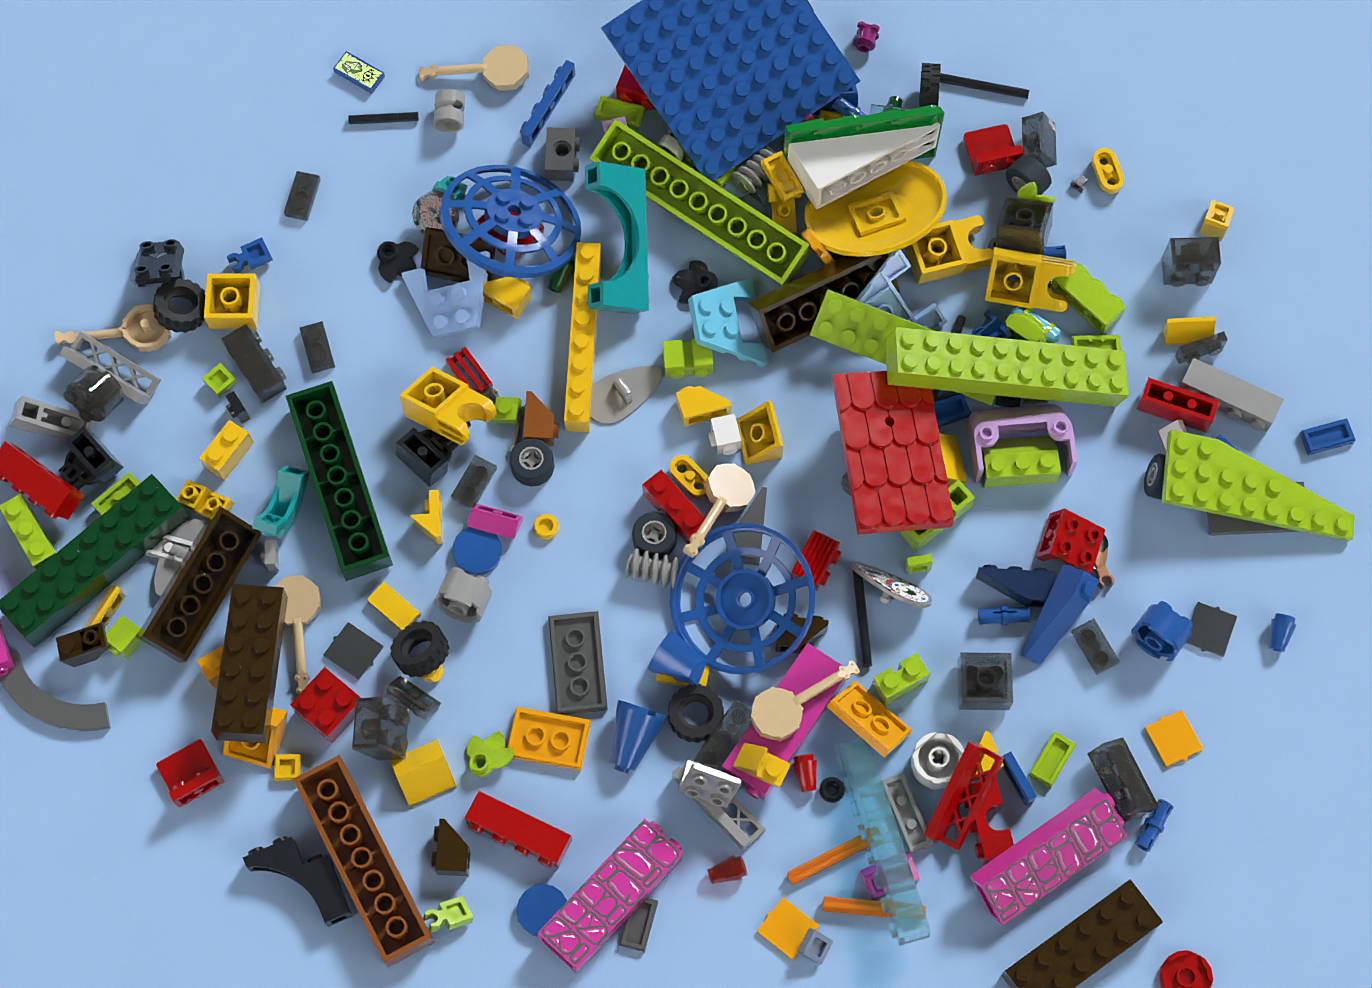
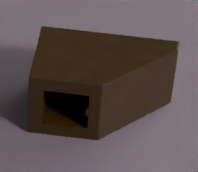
(816, 630)
(82, 645)
(452, 851)

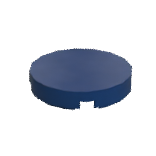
(476, 551)
(538, 906)

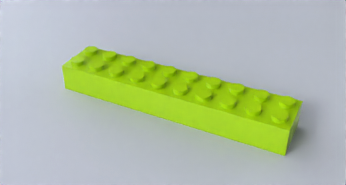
(706, 206)
(1006, 367)

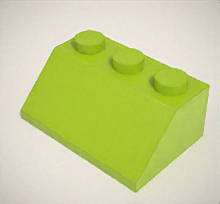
(1021, 462)

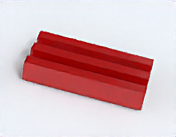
(459, 357)

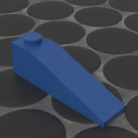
(1063, 606)

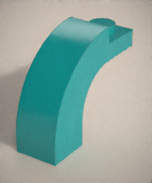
(284, 504)

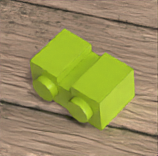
(686, 359)
(909, 676)

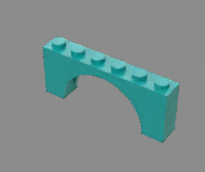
(626, 192)

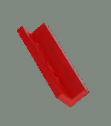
(957, 789)

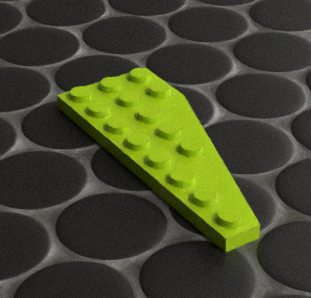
(1223, 481)

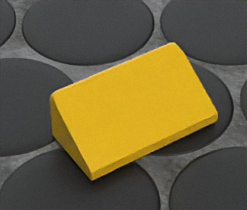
(1188, 329)
(106, 607)

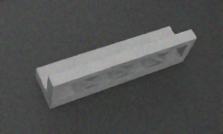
(130, 390)
(723, 820)

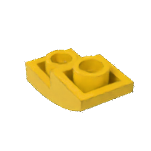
(201, 499)

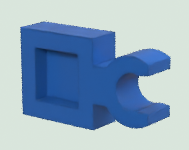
(254, 255)

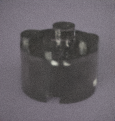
(94, 394)

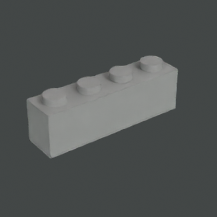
(1235, 396)

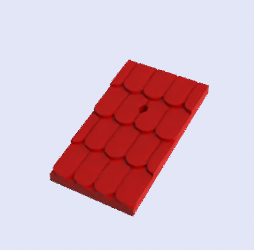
(891, 454)

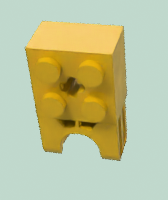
(948, 251)
(1032, 279)
(445, 405)

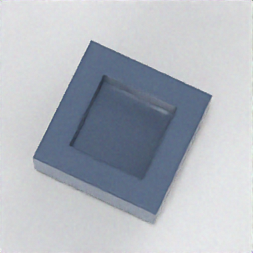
(815, 946)

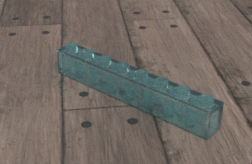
(883, 842)

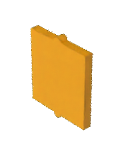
(1173, 738)
(786, 927)

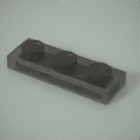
(724, 736)

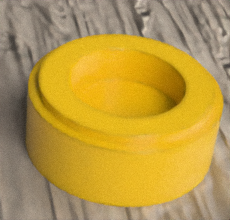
(546, 526)

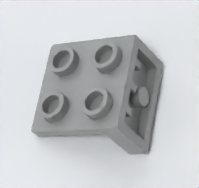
(708, 784)

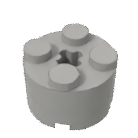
(463, 595)

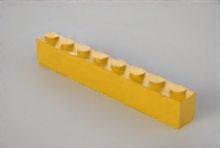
(582, 340)

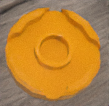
(817, 247)

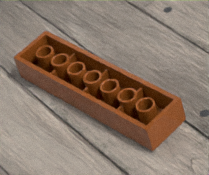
(363, 861)

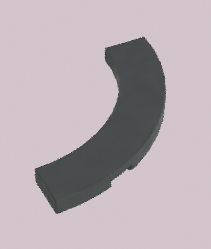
(49, 709)

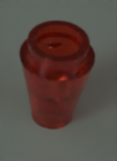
(728, 870)

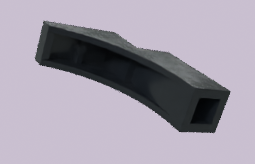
(315, 876)

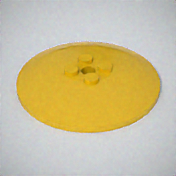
(909, 206)

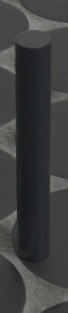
(383, 118)

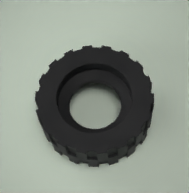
(929, 84)
(174, 321)
(428, 660)
(685, 696)

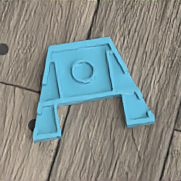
(717, 322)

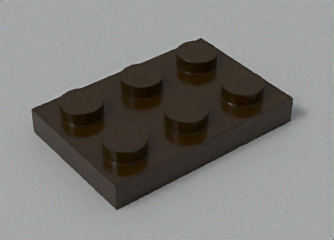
(444, 261)

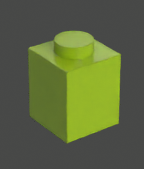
(123, 638)

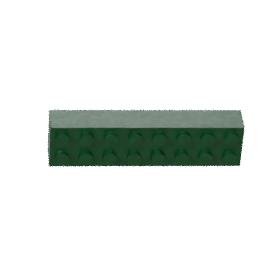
(339, 481)
(92, 560)

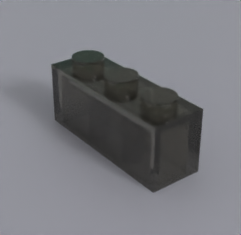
(255, 363)
(1123, 779)

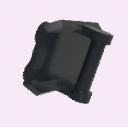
(158, 263)

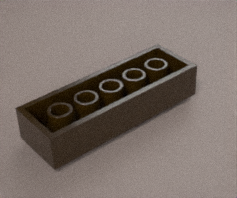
(792, 309)
(199, 585)
(249, 664)
(1087, 942)

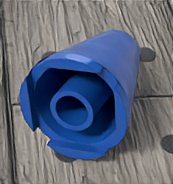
(633, 734)

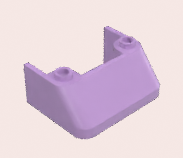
(987, 425)

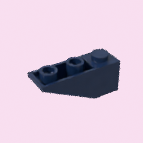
(1024, 586)

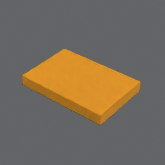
(869, 718)
(549, 738)

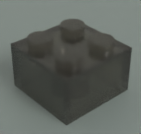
(1024, 225)
(1191, 261)
(985, 681)
(380, 728)

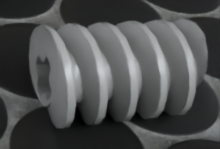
(752, 172)
(652, 568)

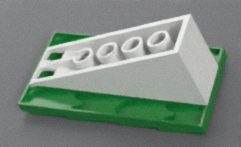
(853, 149)

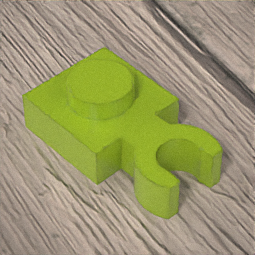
(451, 913)

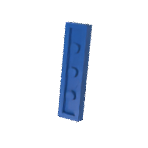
(551, 97)

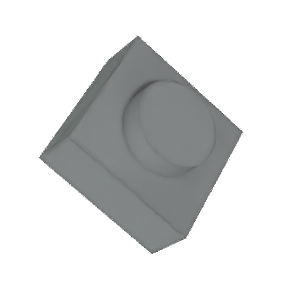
(270, 555)

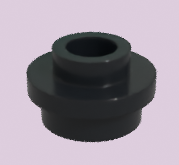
(835, 782)

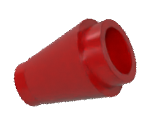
(806, 771)

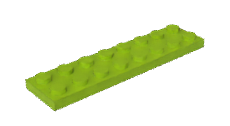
(863, 329)

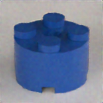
(1162, 631)

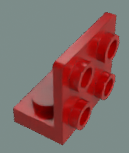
(1070, 540)
(189, 773)

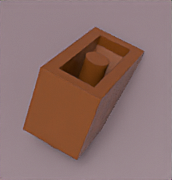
(539, 421)

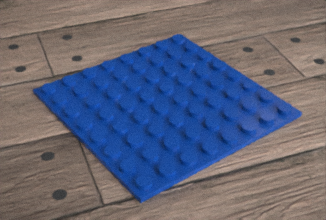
(729, 71)

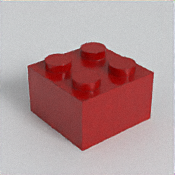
(326, 705)

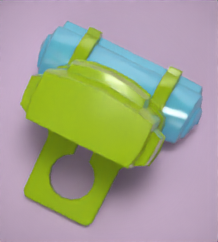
(1031, 327)

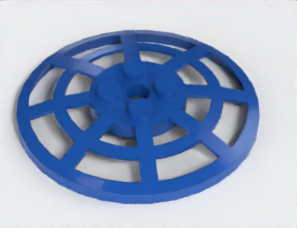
(513, 227)
(728, 597)

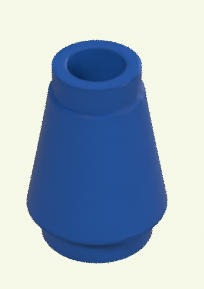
(1281, 631)

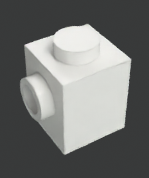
(725, 435)

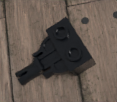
(426, 453)
(88, 460)

